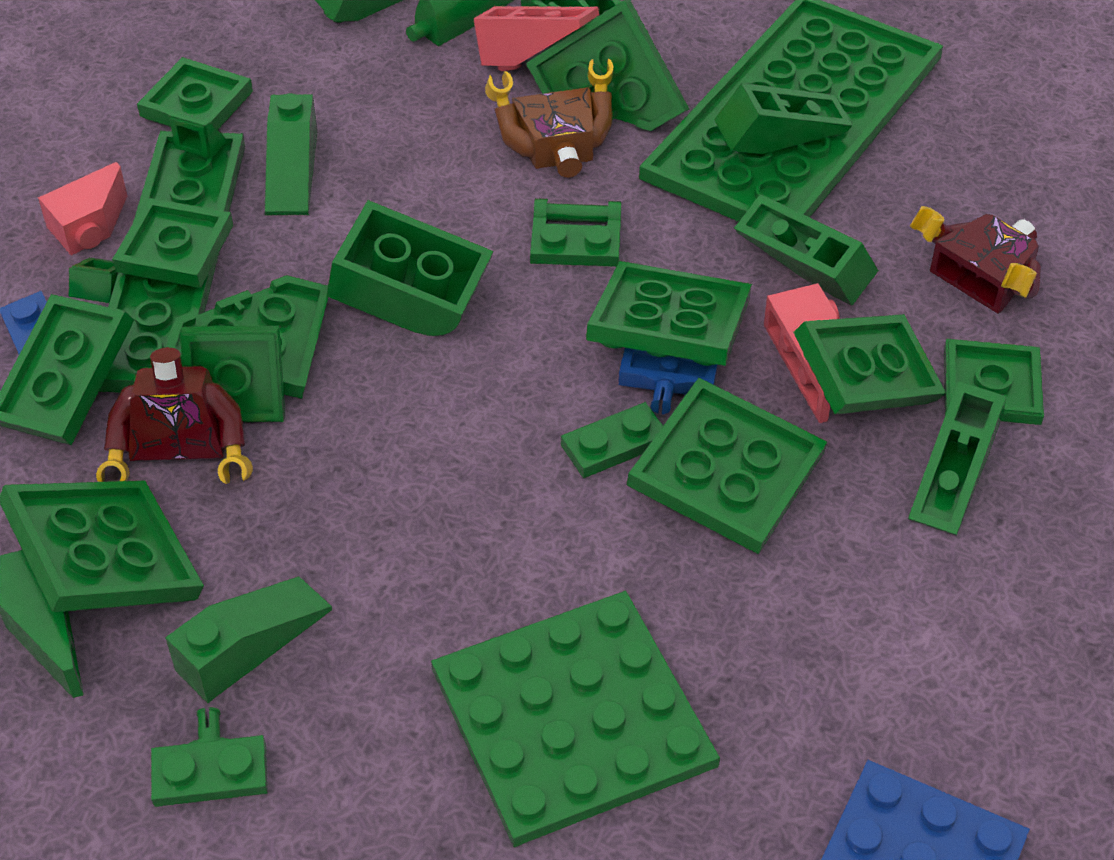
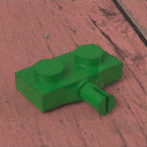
(208, 766)

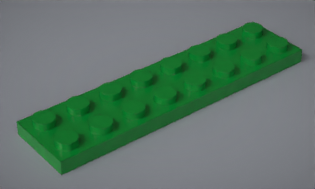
(152, 302)

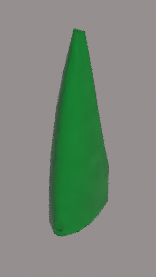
(447, 19)

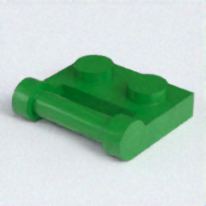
(576, 243)

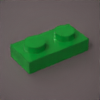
(611, 439)

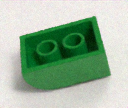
(406, 271)

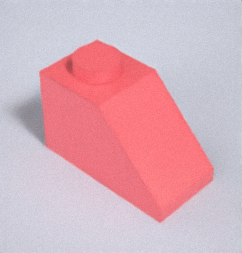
(85, 209)

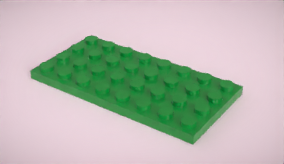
(809, 50)

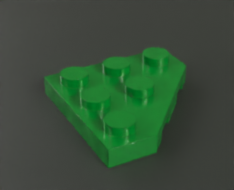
(640, 82)
(288, 303)

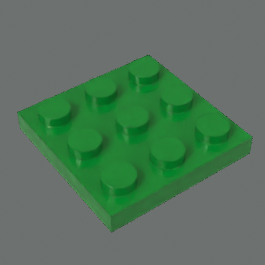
(669, 313)
(727, 465)
(99, 544)

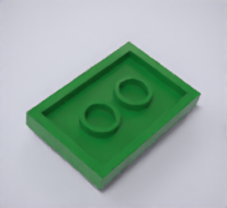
(869, 363)
(62, 368)

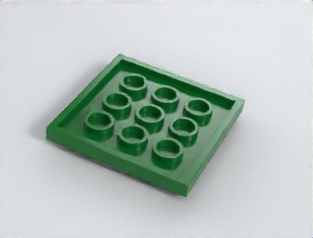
(572, 717)

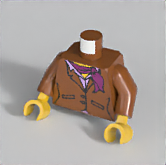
(555, 126)

